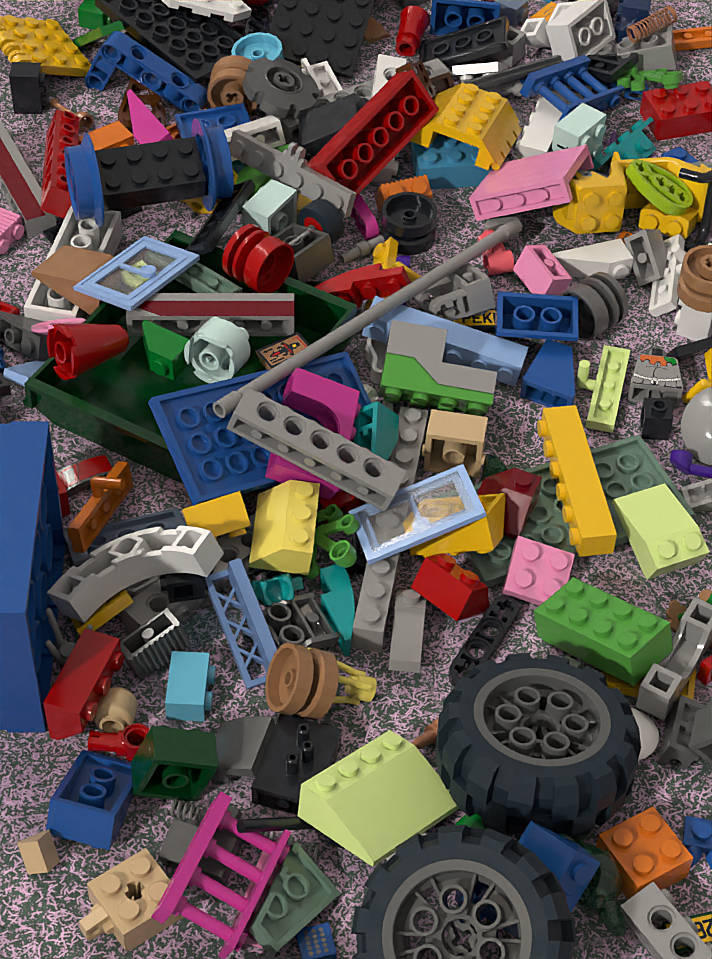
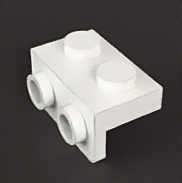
(323, 76)

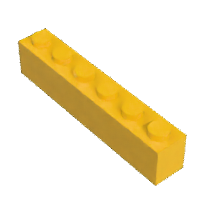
(577, 481)

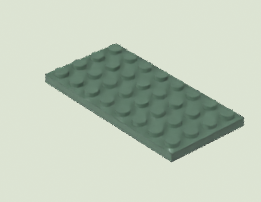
(622, 470)

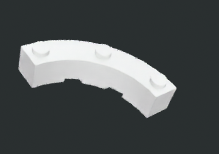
(131, 560)

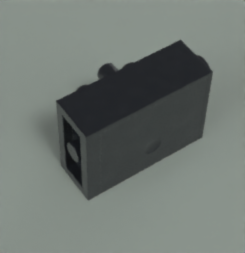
(293, 756)

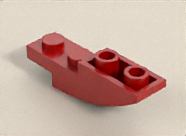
(366, 283)

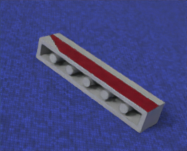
(21, 186)
(187, 312)

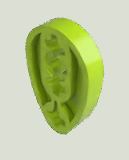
(660, 187)

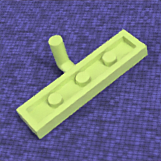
(606, 387)

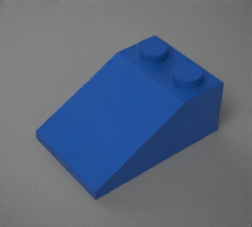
(91, 800)

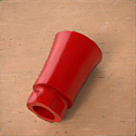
(411, 29)

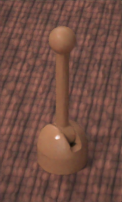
(84, 118)

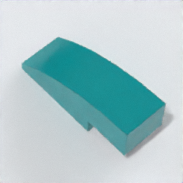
(338, 604)

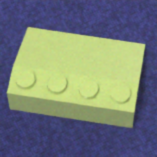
(376, 798)

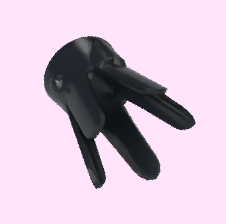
(360, 563)

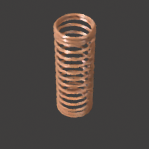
(637, 33)

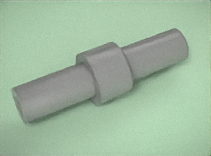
(361, 249)

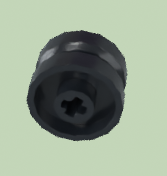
(410, 221)

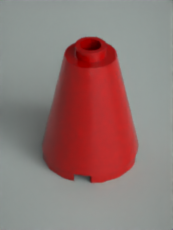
(84, 346)

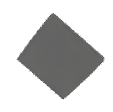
(242, 746)

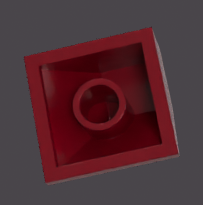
(521, 497)

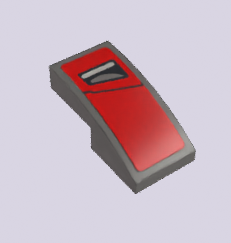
(78, 474)

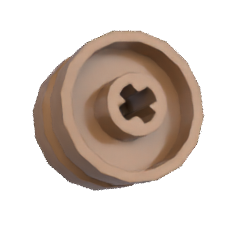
(226, 83)
(696, 279)
(301, 681)

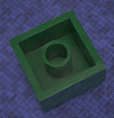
(174, 763)

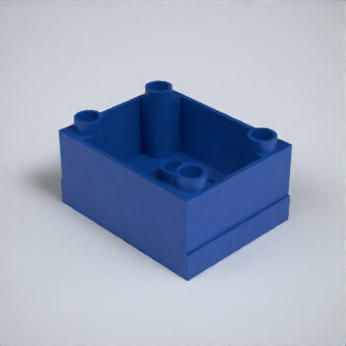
(29, 566)

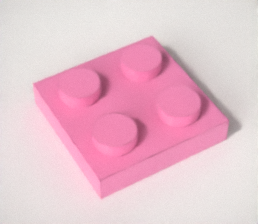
(536, 571)

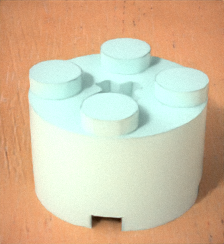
(217, 350)

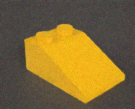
(219, 515)

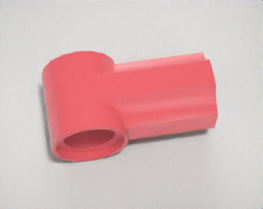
(497, 259)

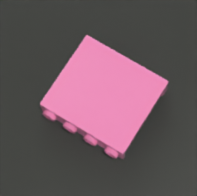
(529, 183)

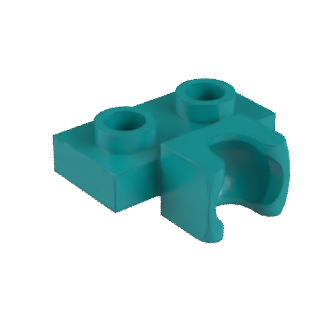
(277, 588)

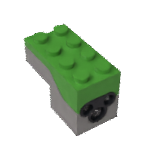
(417, 375)

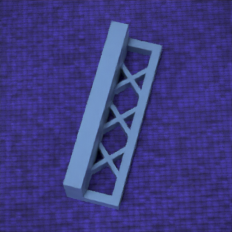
(252, 615)

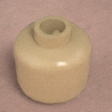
(116, 710)

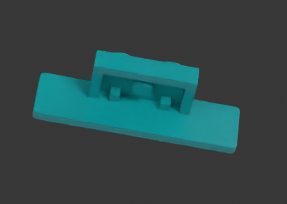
(630, 146)

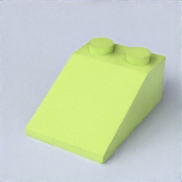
(660, 531)

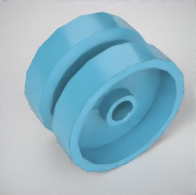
(258, 46)

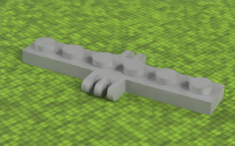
(291, 170)

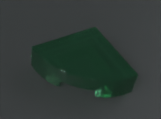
(492, 466)

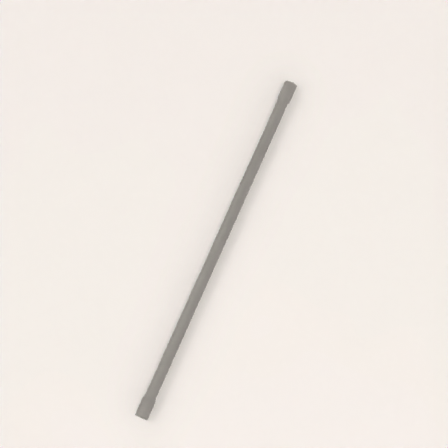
(229, 402)

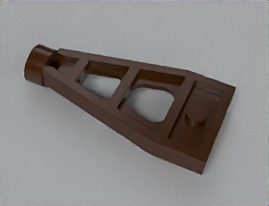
(152, 99)

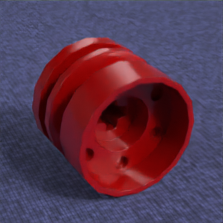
(258, 259)

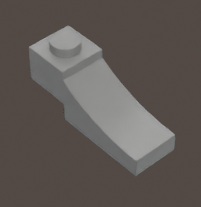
(407, 631)

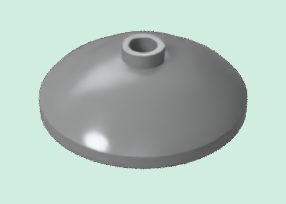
(697, 426)

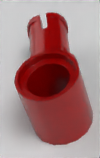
(119, 742)

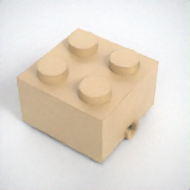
(455, 441)

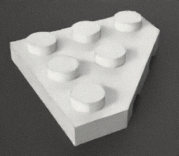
(231, 9)

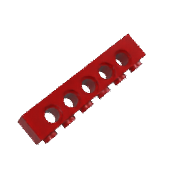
(61, 133)

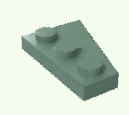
(292, 900)

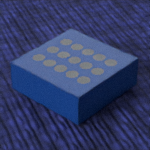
(316, 942)

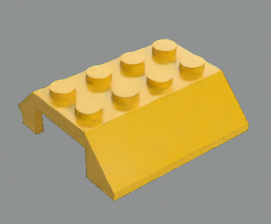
(476, 119)

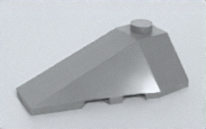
(653, 52)

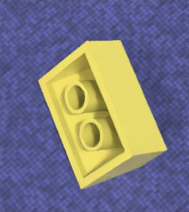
(285, 527)

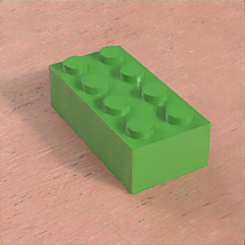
(603, 630)

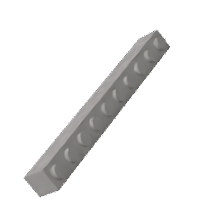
(381, 577)

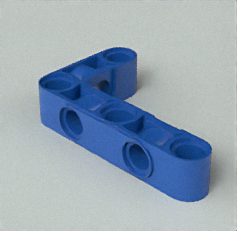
(148, 69)

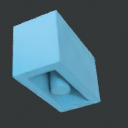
(188, 686)

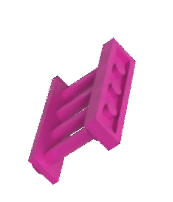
(190, 874)

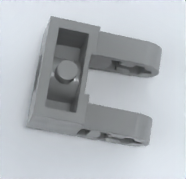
(464, 289)

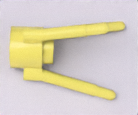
(356, 685)

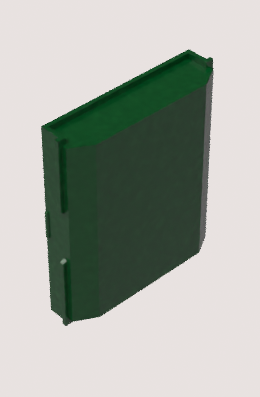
(113, 398)

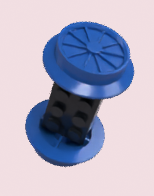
(149, 173)

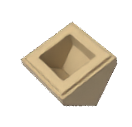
(38, 853)

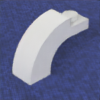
(535, 28)

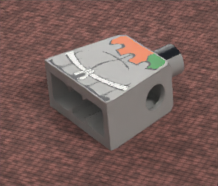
(656, 378)

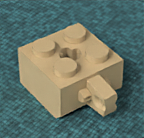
(126, 900)

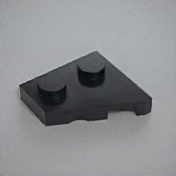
(610, 68)

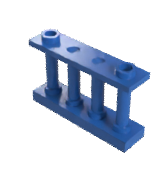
(569, 73)

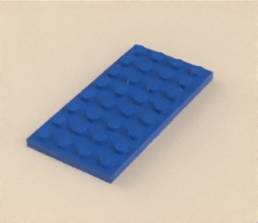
(216, 459)

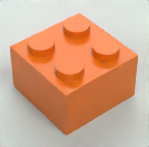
(646, 852)

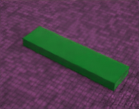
(98, 34)

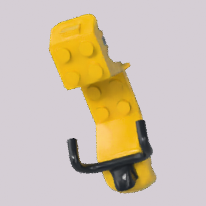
(601, 200)

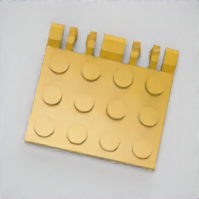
(41, 43)

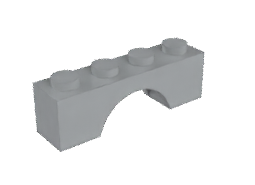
(669, 677)

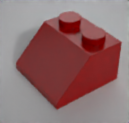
(451, 587)

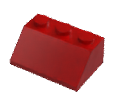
(82, 683)

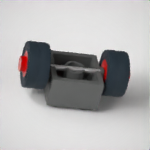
(313, 238)

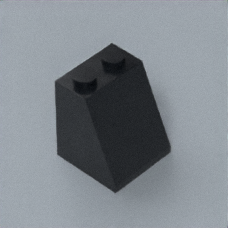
(324, 122)

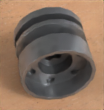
(600, 304)

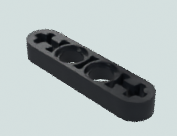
(257, 21)
(480, 640)

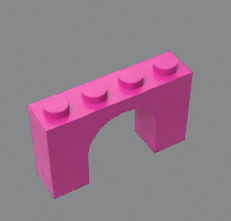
(331, 405)

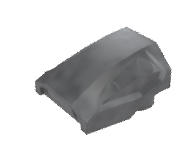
(299, 623)

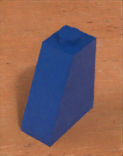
(550, 376)

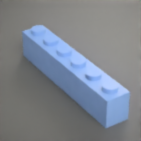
(463, 344)

